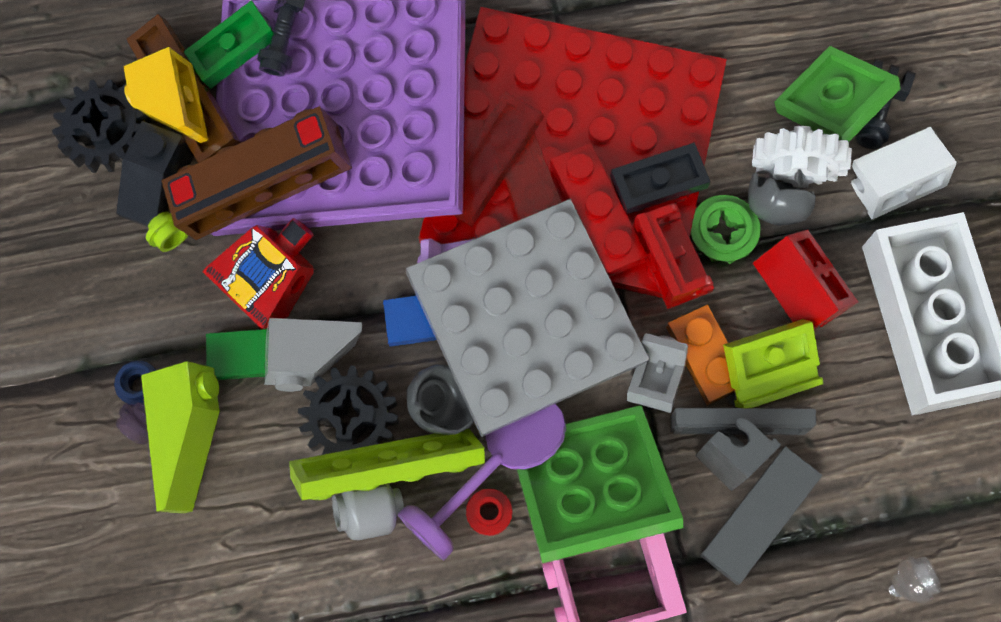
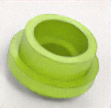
(163, 233)

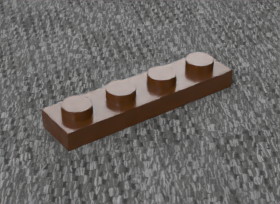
(158, 35)

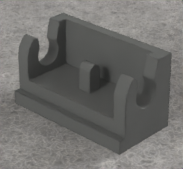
(733, 460)

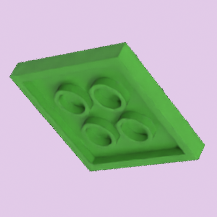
(600, 488)

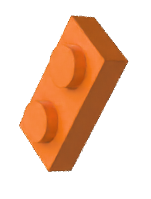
(705, 352)

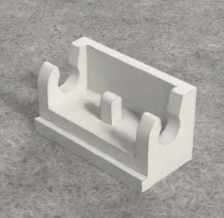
(902, 172)

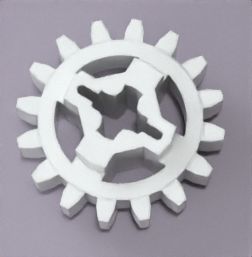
(802, 156)

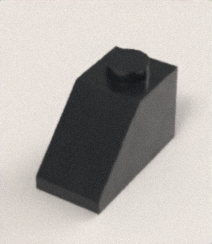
(149, 159)

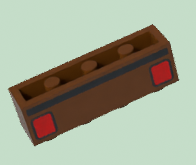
(256, 173)

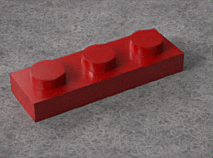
(599, 209)

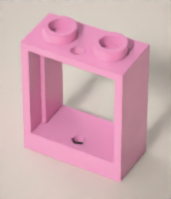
(661, 575)

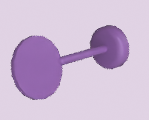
(514, 446)

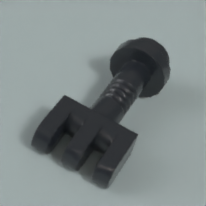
(274, 60)
(877, 130)

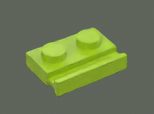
(773, 364)

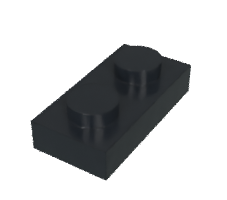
(660, 178)

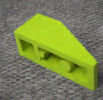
(180, 428)

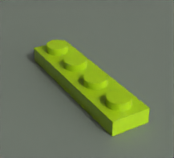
(385, 463)

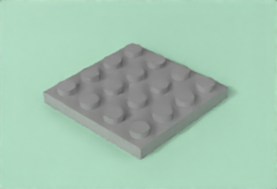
(526, 317)

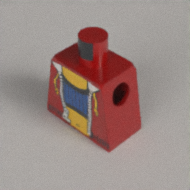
(264, 271)

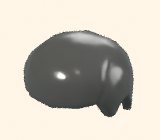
(778, 201)
(437, 402)

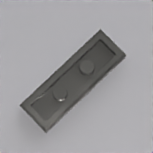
(723, 420)
(761, 515)

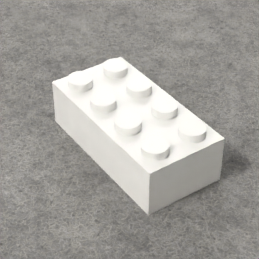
(936, 312)

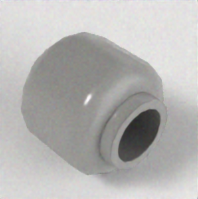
(367, 512)

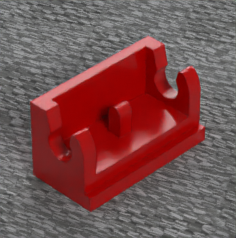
(671, 256)
(804, 280)

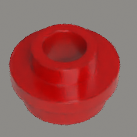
(494, 526)

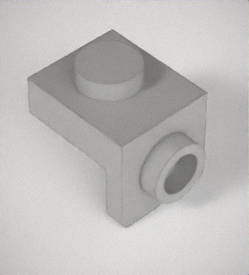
(659, 379)

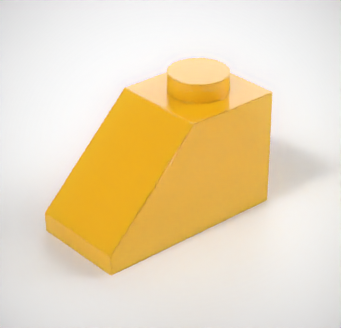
(167, 91)

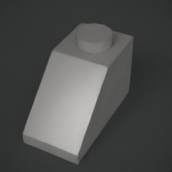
(305, 349)

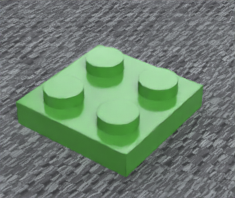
(837, 94)

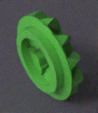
(735, 214)

